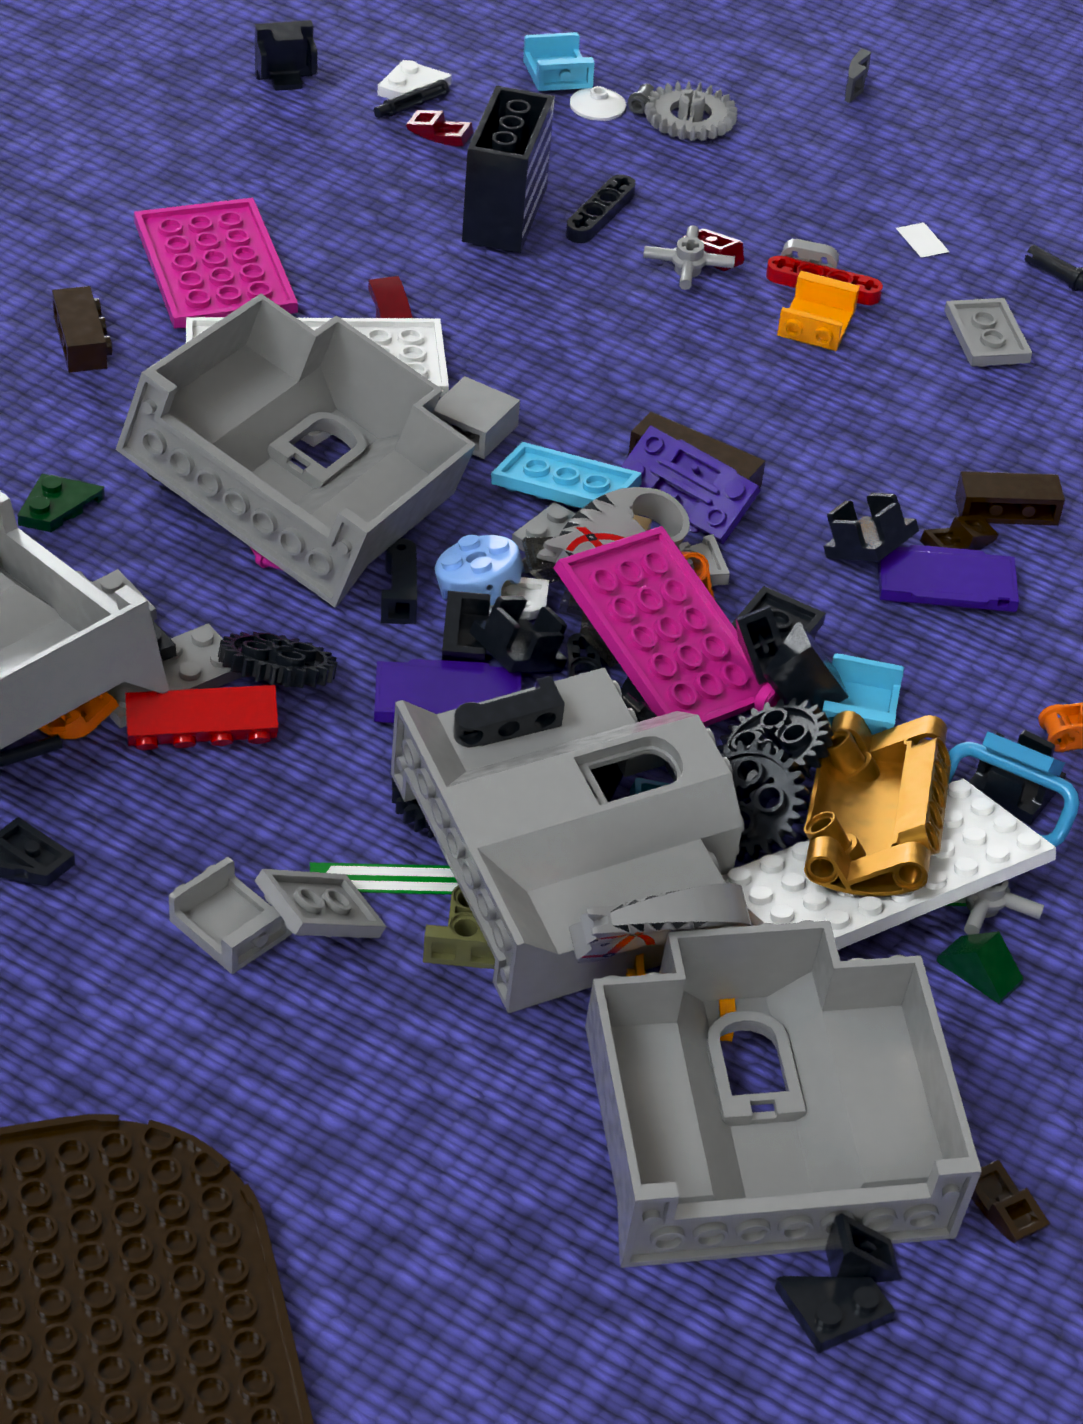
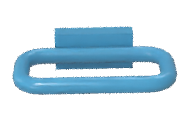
(1028, 765)

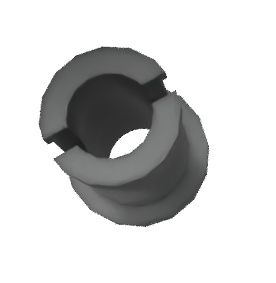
(639, 99)

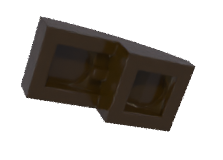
(964, 533)
(1007, 1208)

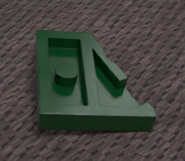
(55, 501)

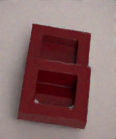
(433, 127)
(389, 298)

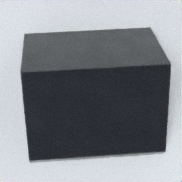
(804, 671)

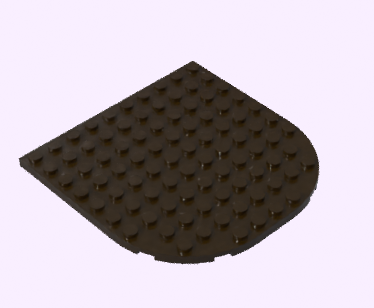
(137, 1282)

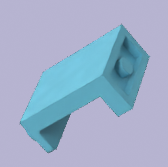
(557, 62)
(871, 690)

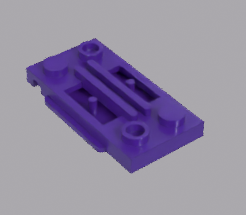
(703, 485)
(949, 578)
(438, 685)

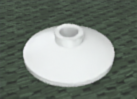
(597, 104)

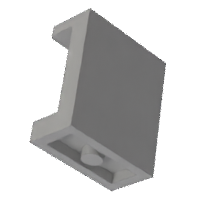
(226, 917)

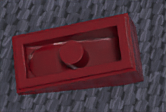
(723, 245)

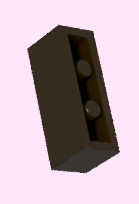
(81, 329)
(1010, 497)

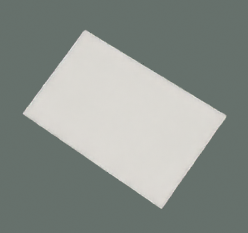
(922, 240)

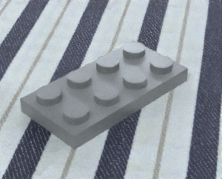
(192, 668)

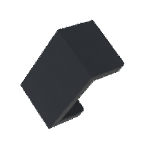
(460, 614)

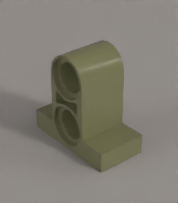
(460, 941)

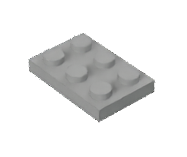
(988, 332)
(319, 904)

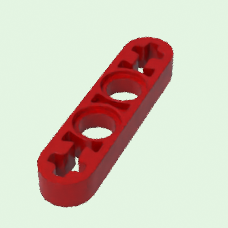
(785, 271)

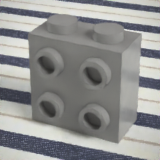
(479, 414)

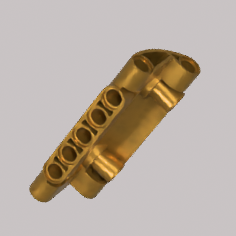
(878, 806)

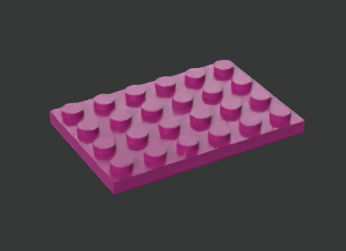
(212, 258)
(662, 626)

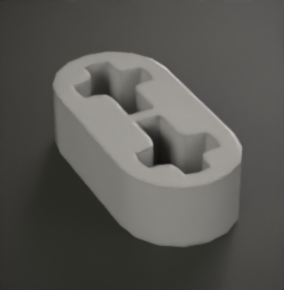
(811, 252)

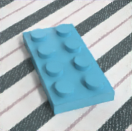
(560, 475)

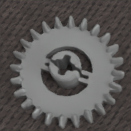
(693, 104)

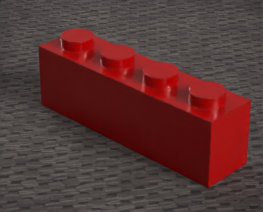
(201, 716)

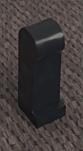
(400, 602)
(509, 716)

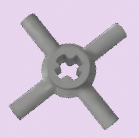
(689, 257)
(991, 900)

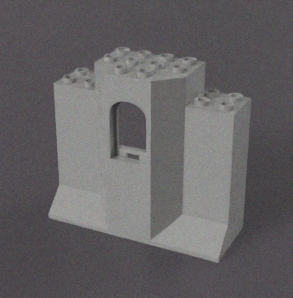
(234, 401)
(63, 636)
(544, 843)
(859, 1132)

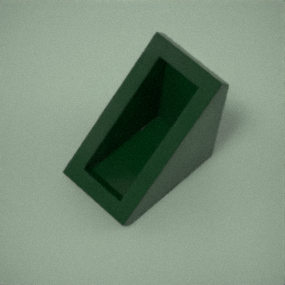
(984, 964)

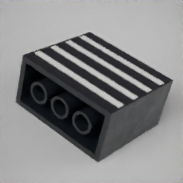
(507, 169)

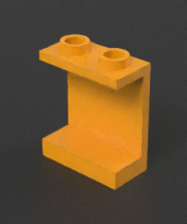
(819, 311)

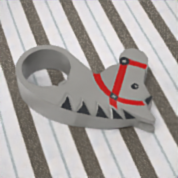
(612, 519)
(647, 921)

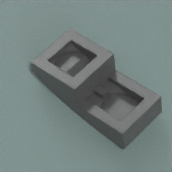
(857, 74)

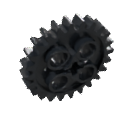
(277, 659)
(792, 727)
(770, 824)

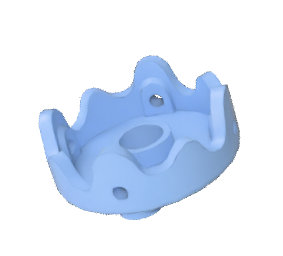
(479, 563)

